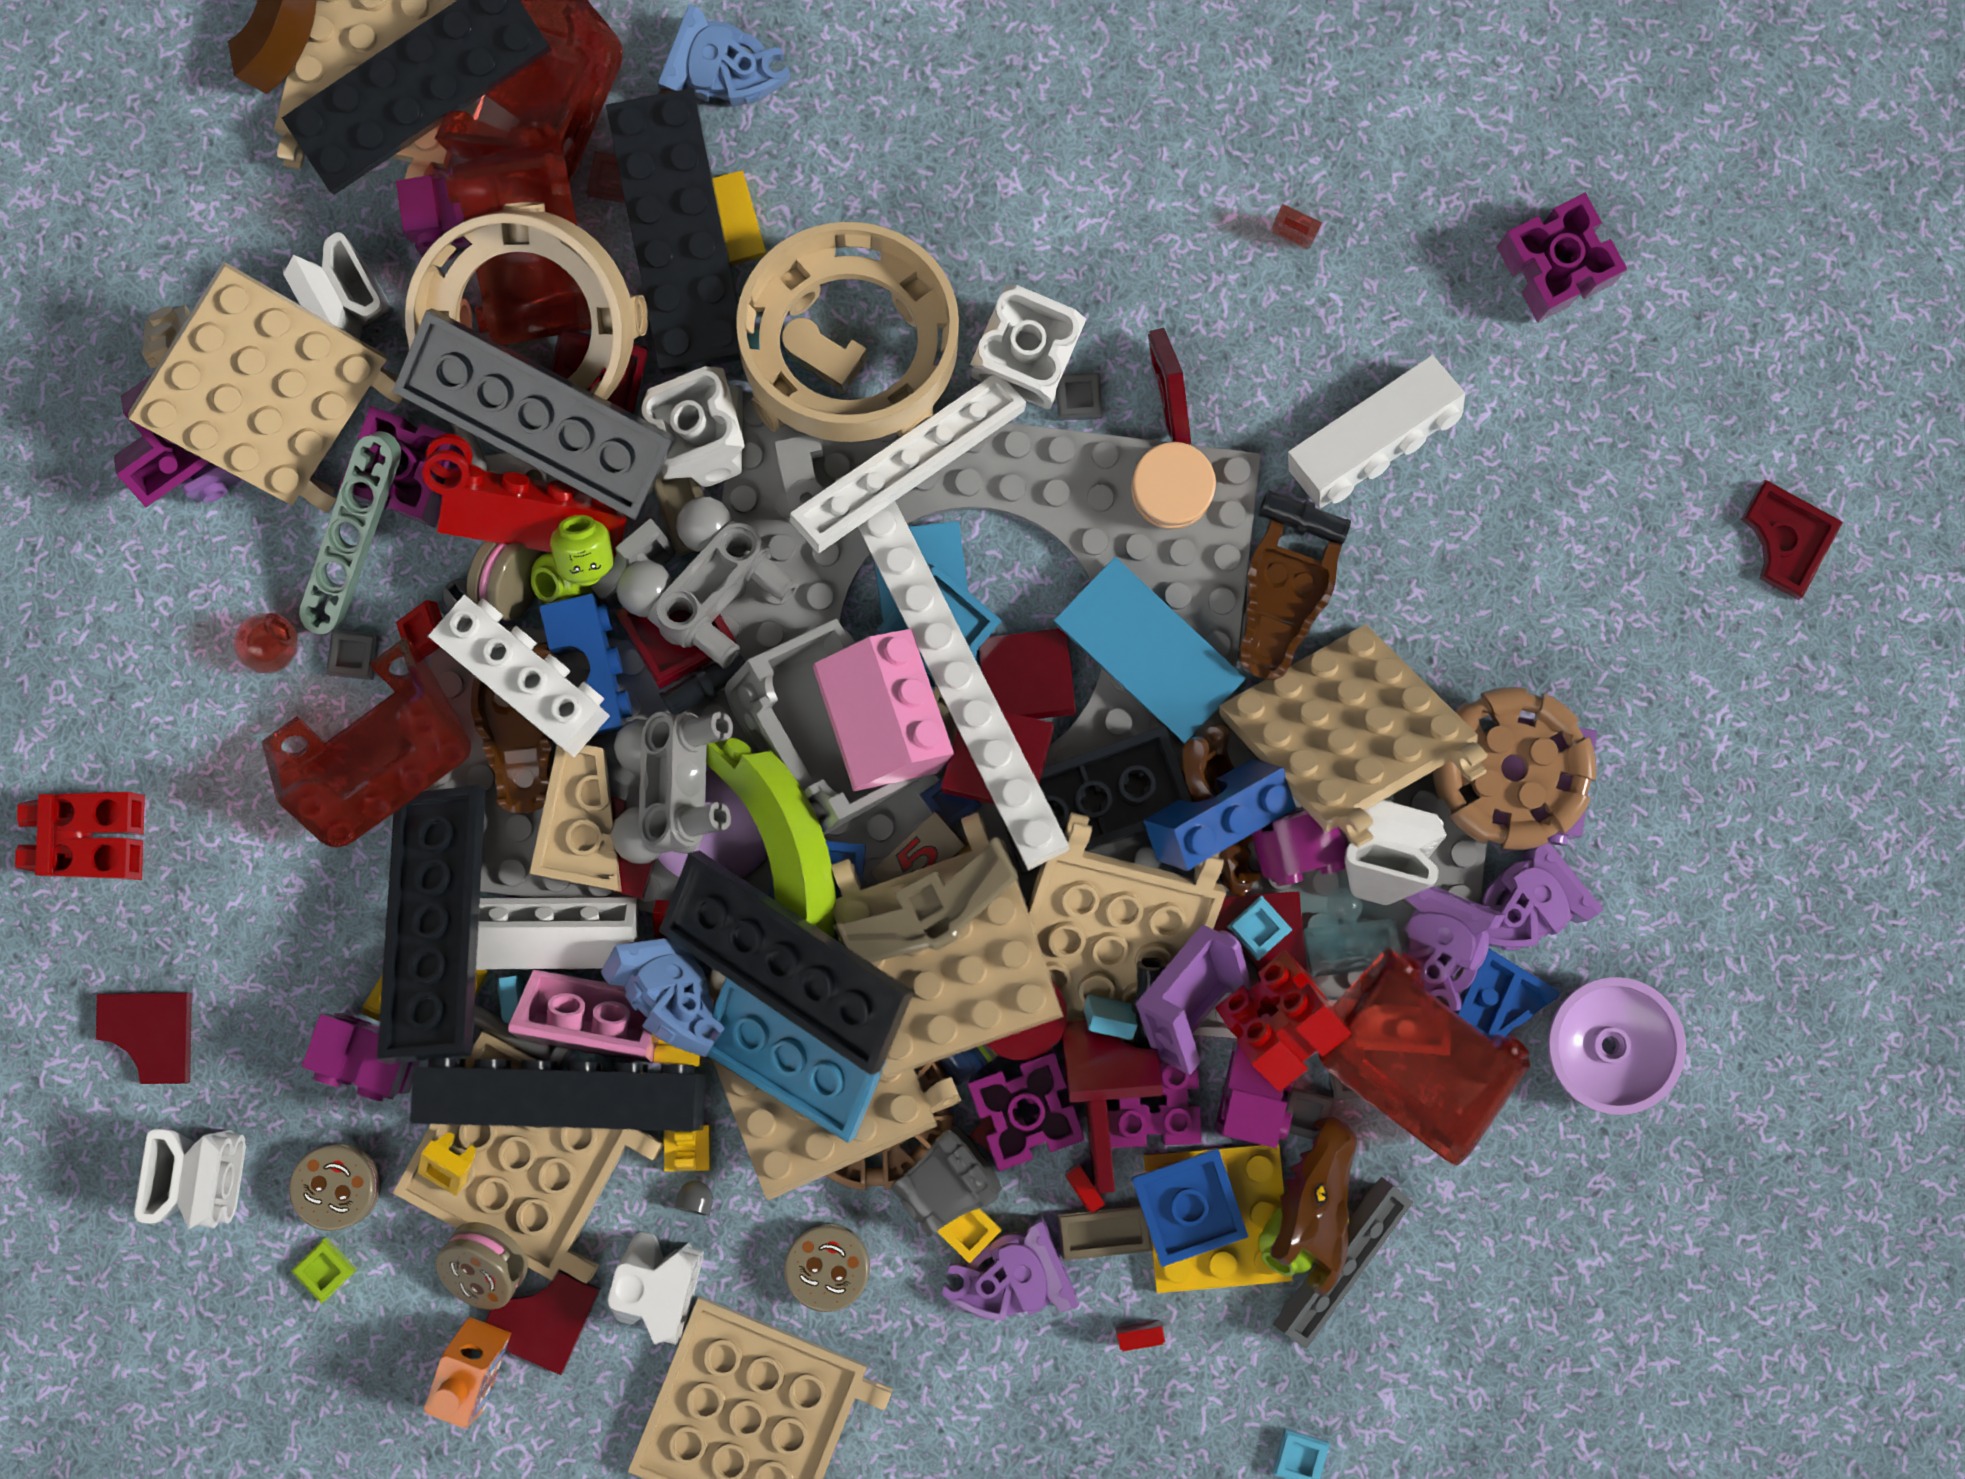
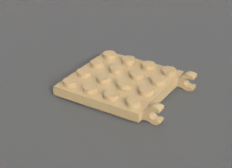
(342, 39)
(260, 387)
(1351, 730)
(1109, 913)
(971, 989)
(795, 1150)
(527, 1179)
(749, 1402)

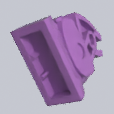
(1537, 899)
(1446, 936)
(1019, 1279)

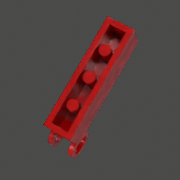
(507, 505)

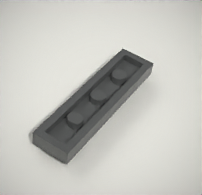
(1367, 1231)

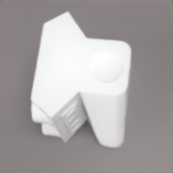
(339, 290)
(1028, 343)
(705, 420)
(1398, 855)
(190, 1177)
(655, 1287)

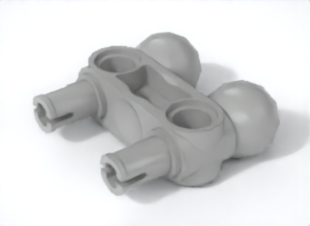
(706, 583)
(672, 770)

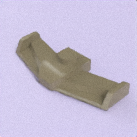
(932, 910)

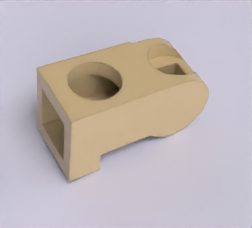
(821, 355)

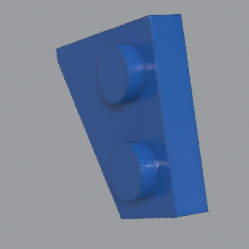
(1503, 996)

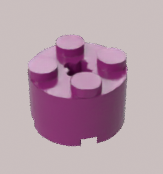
(1298, 845)

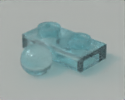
(1351, 944)

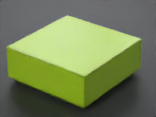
(324, 1270)

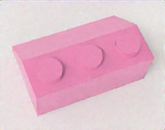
(883, 710)
(581, 1017)

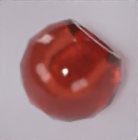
(266, 643)

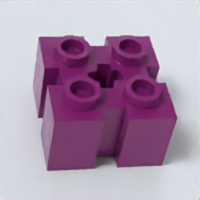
(428, 212)
(1567, 233)
(408, 492)
(346, 1053)
(1176, 1122)
(1051, 1124)

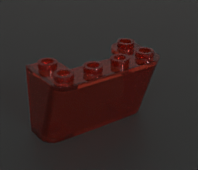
(375, 762)

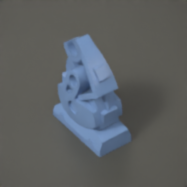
(716, 64)
(668, 990)

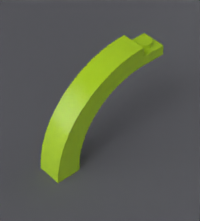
(787, 826)

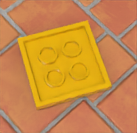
(1257, 1186)

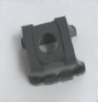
(947, 1181)

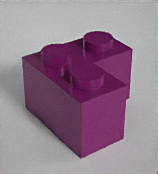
(152, 463)
(1251, 1105)

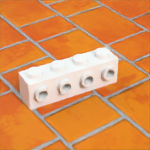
(1377, 432)
(519, 675)
(554, 931)

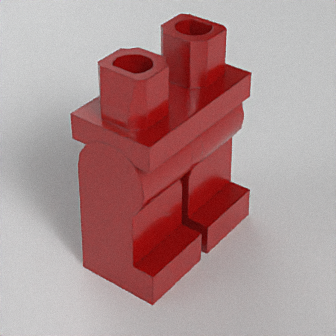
(66, 835)

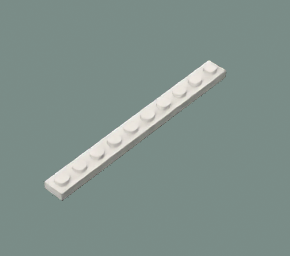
(963, 688)

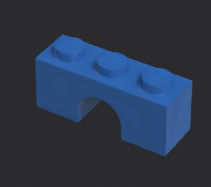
(581, 627)
(1196, 831)

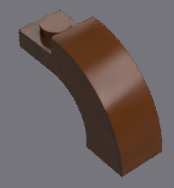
(271, 42)

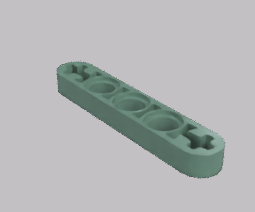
(363, 518)

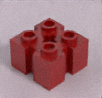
(1282, 1021)

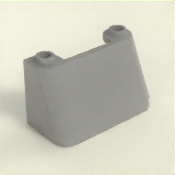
(785, 713)

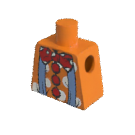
(465, 1384)

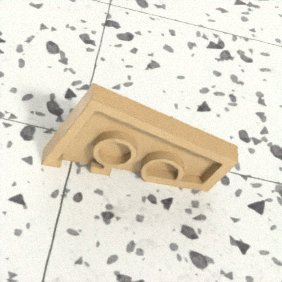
(578, 822)

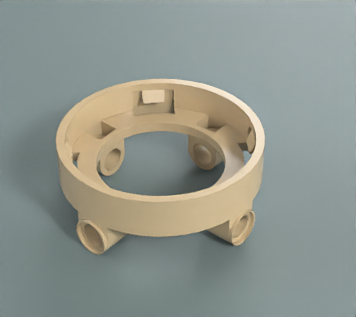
(528, 228)
(790, 283)

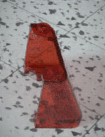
(550, 96)
(521, 291)
(1422, 1059)

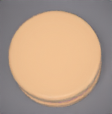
(1173, 485)

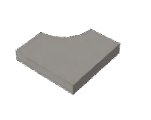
(642, 545)

